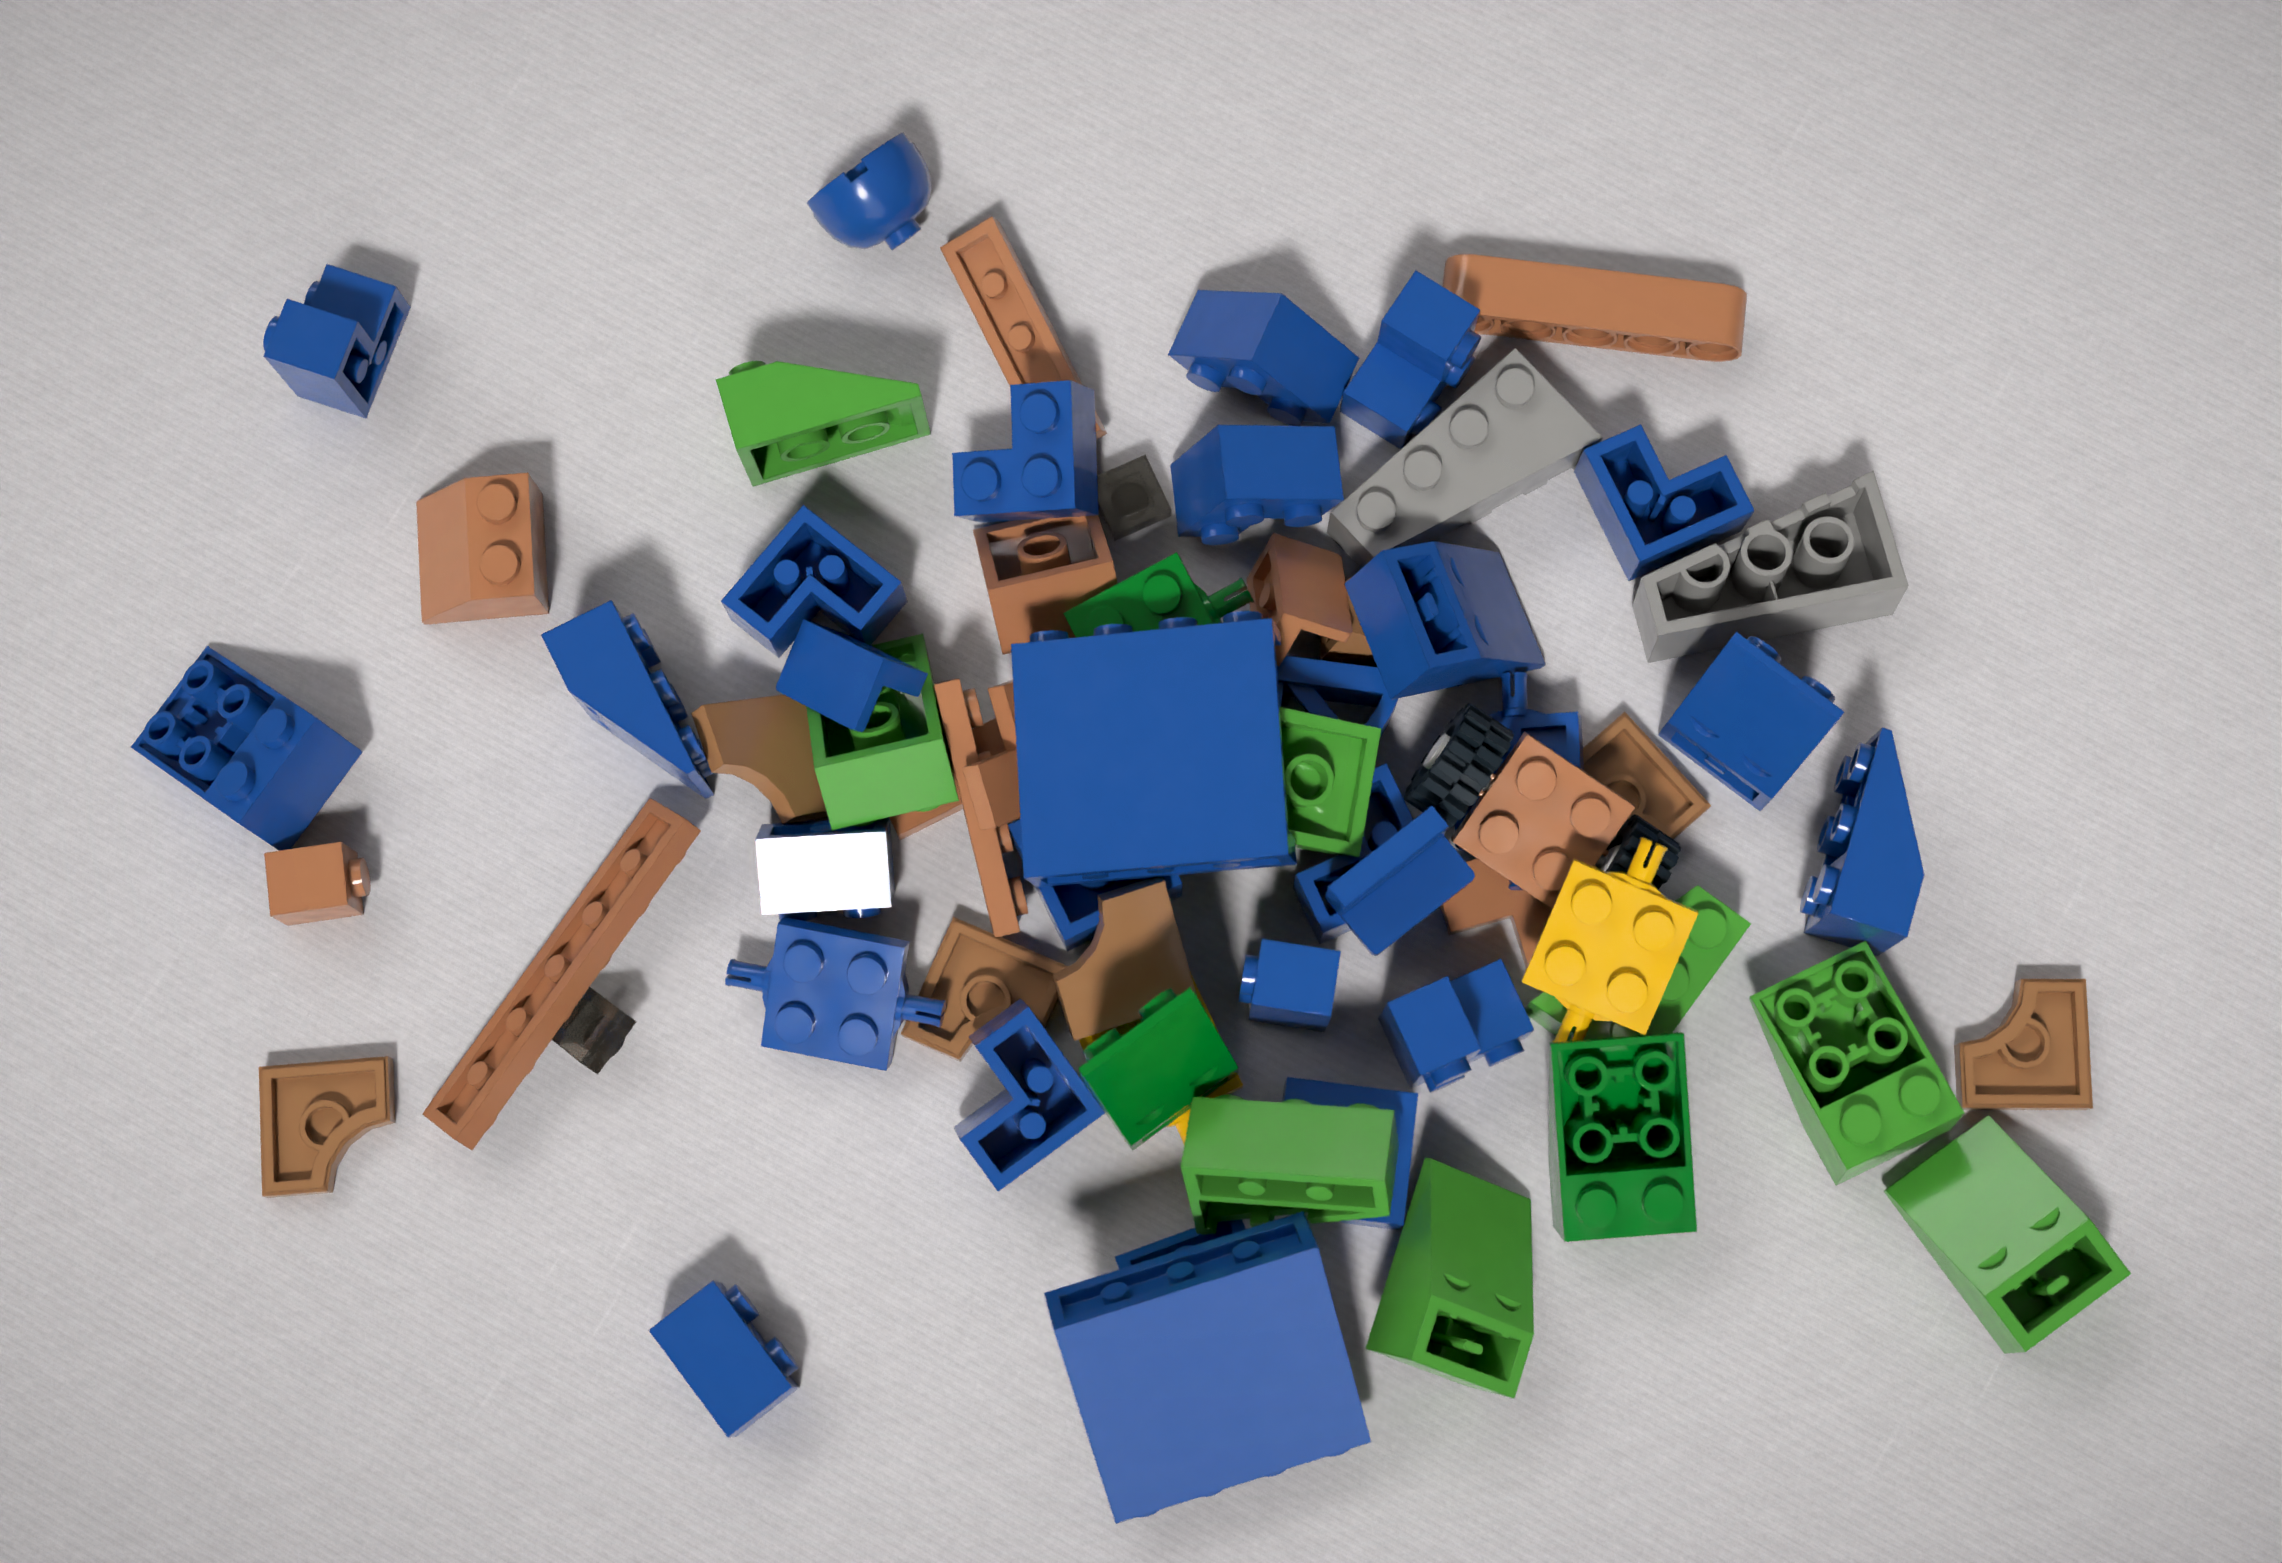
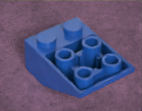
(1441, 617)
(611, 677)
(1751, 720)
(246, 749)
(1871, 855)

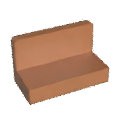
(1300, 590)

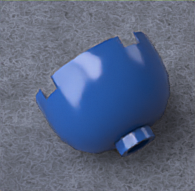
(876, 197)

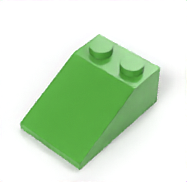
(809, 417)
(895, 762)
(1327, 780)

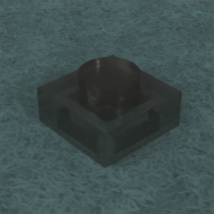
(1131, 498)
(594, 1030)

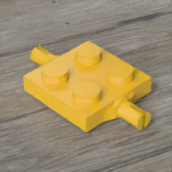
(1610, 945)

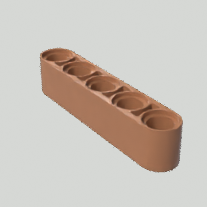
(1600, 307)

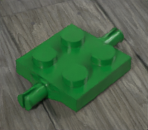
(1156, 595)

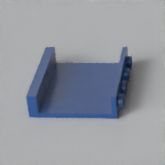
(1150, 751)
(1208, 1367)

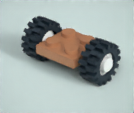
(1532, 810)

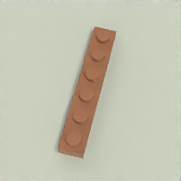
(561, 973)

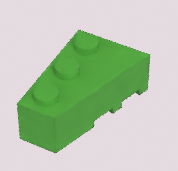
(1707, 947)
(1286, 1160)

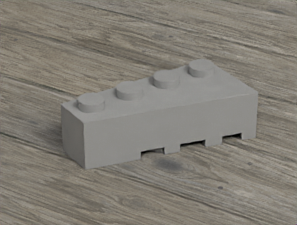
(1476, 455)
(1779, 579)

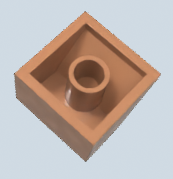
(482, 550)
(1041, 571)

